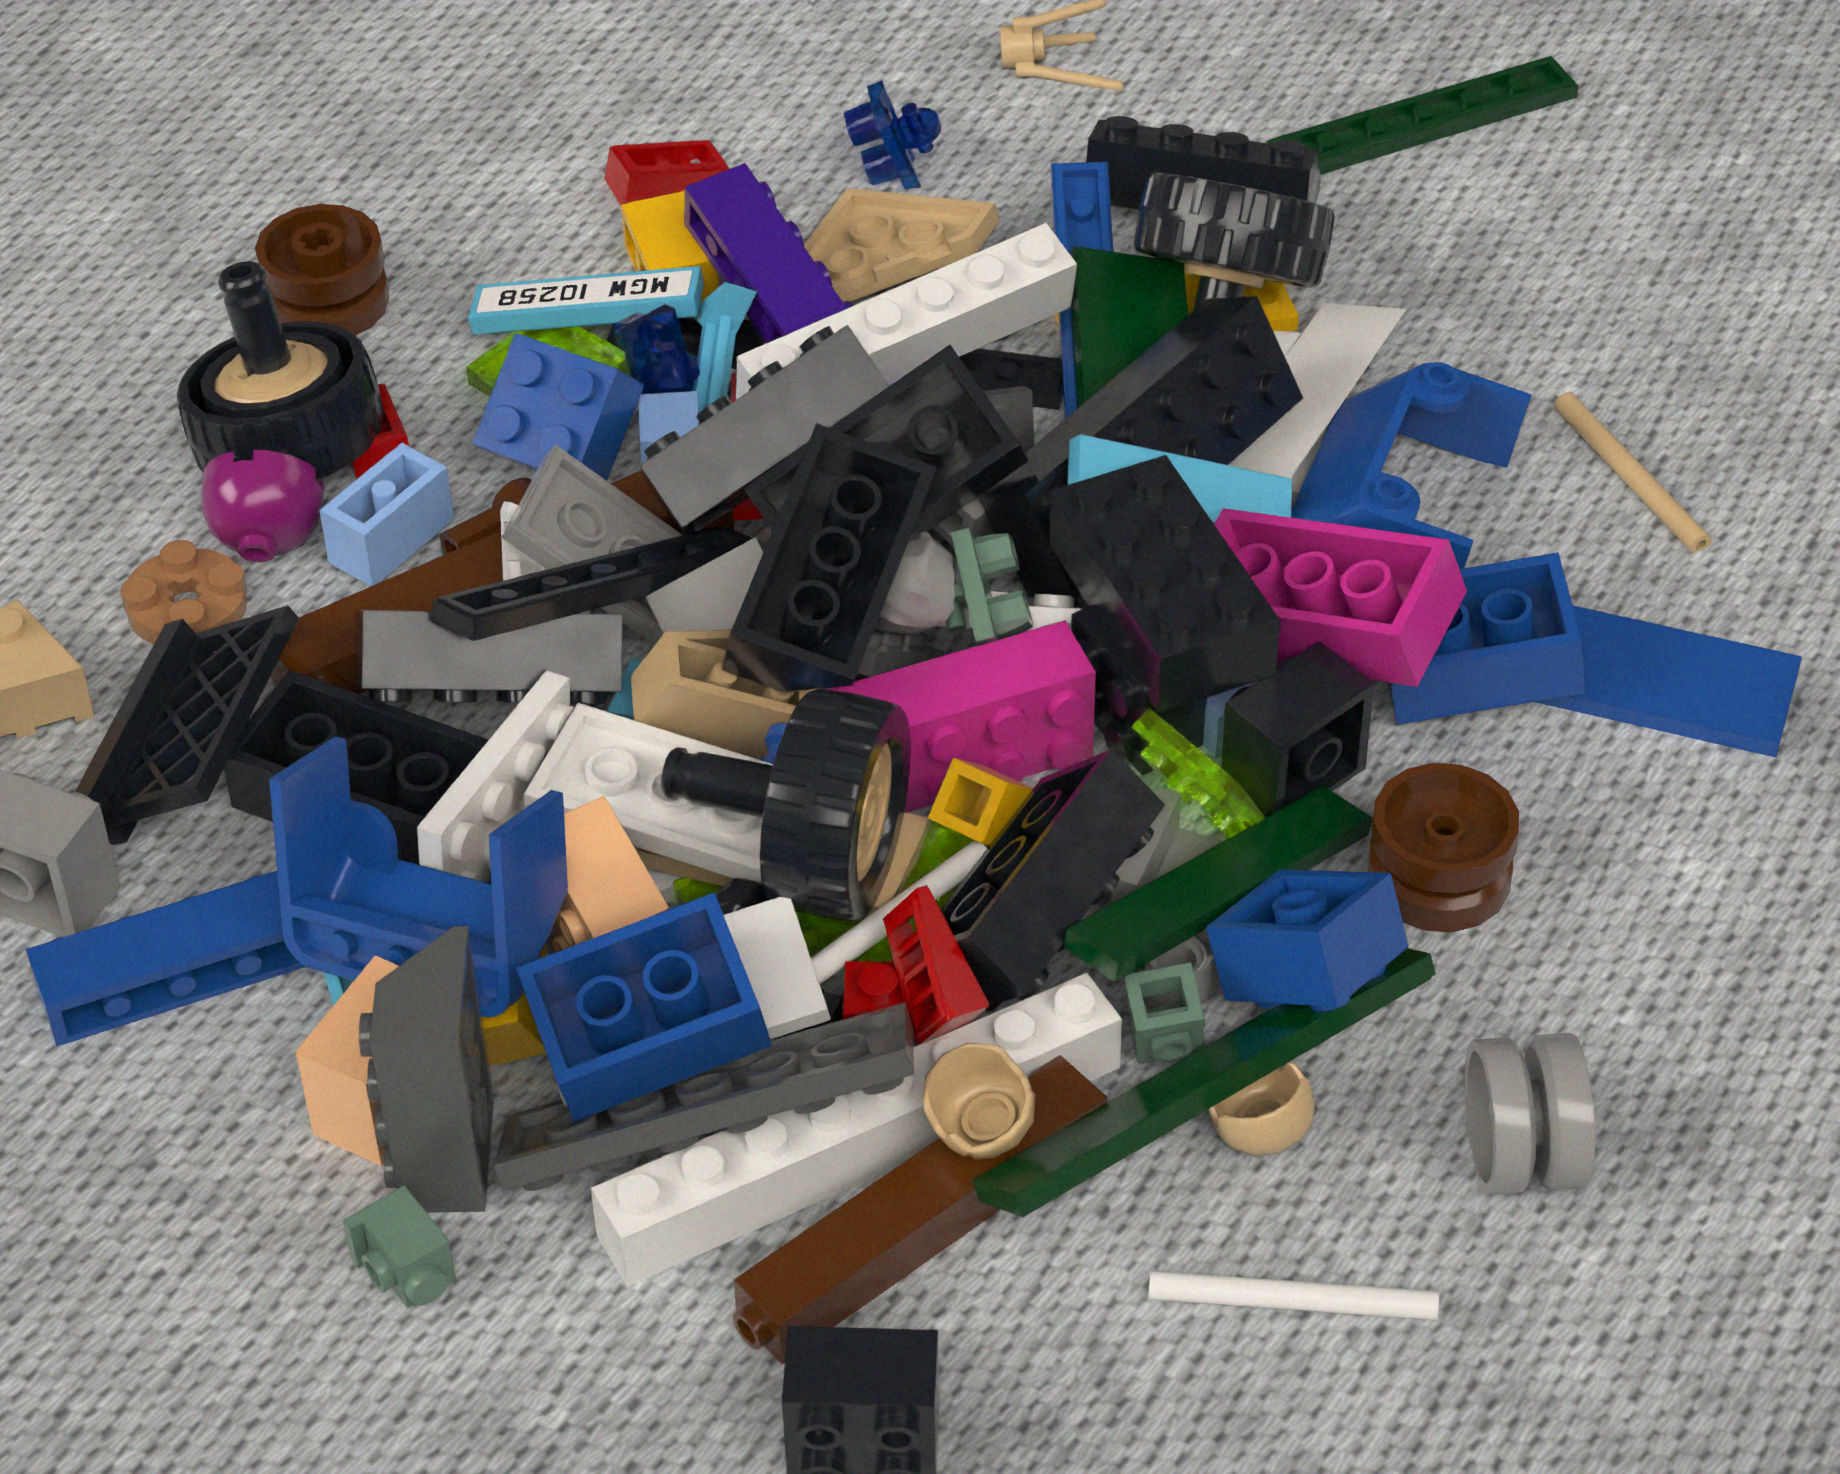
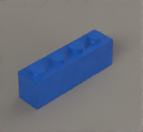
(161, 959)

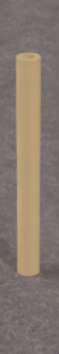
(1632, 472)

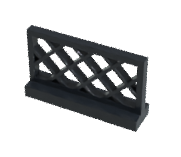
(183, 718)

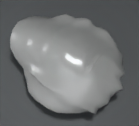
(921, 588)

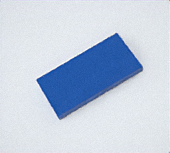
(1683, 682)

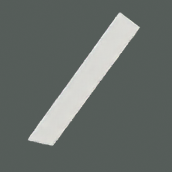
(1326, 367)

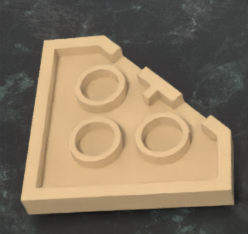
(890, 237)

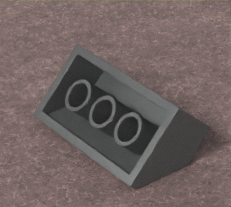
(432, 1076)

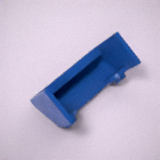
(1423, 403)
(354, 898)

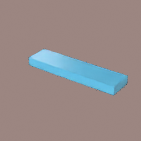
(1212, 483)

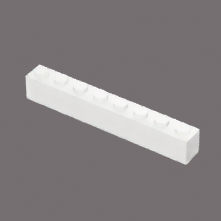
(795, 1160)

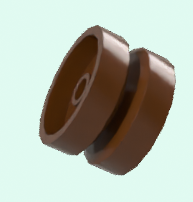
(325, 266)
(1446, 843)

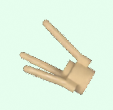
(1024, 45)

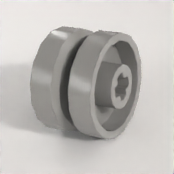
(1530, 1113)

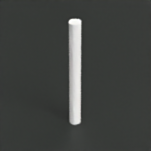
(872, 928)
(1294, 1295)

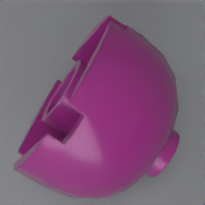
(261, 503)

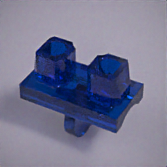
(901, 135)
(657, 351)

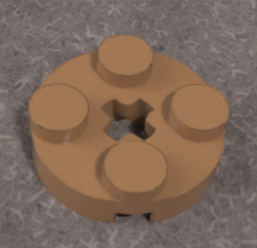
(180, 569)

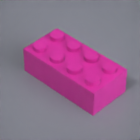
(1357, 590)
(1000, 705)

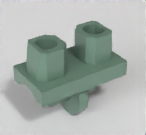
(977, 562)

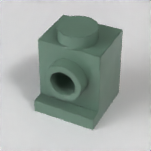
(1168, 1030)
(401, 1248)

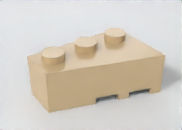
(36, 676)
(690, 695)

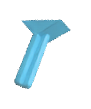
(720, 319)

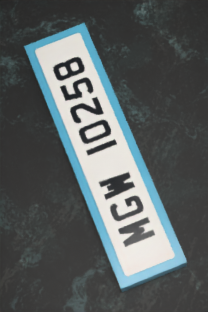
(583, 300)

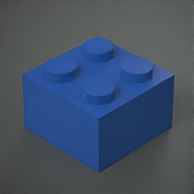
(557, 399)
(1307, 938)

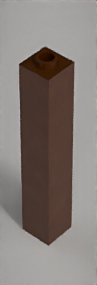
(890, 1226)

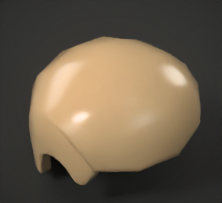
(978, 1100)
(1267, 1113)

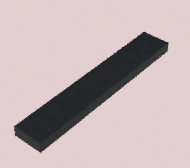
(580, 585)

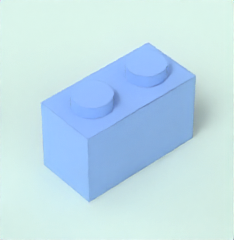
(387, 514)

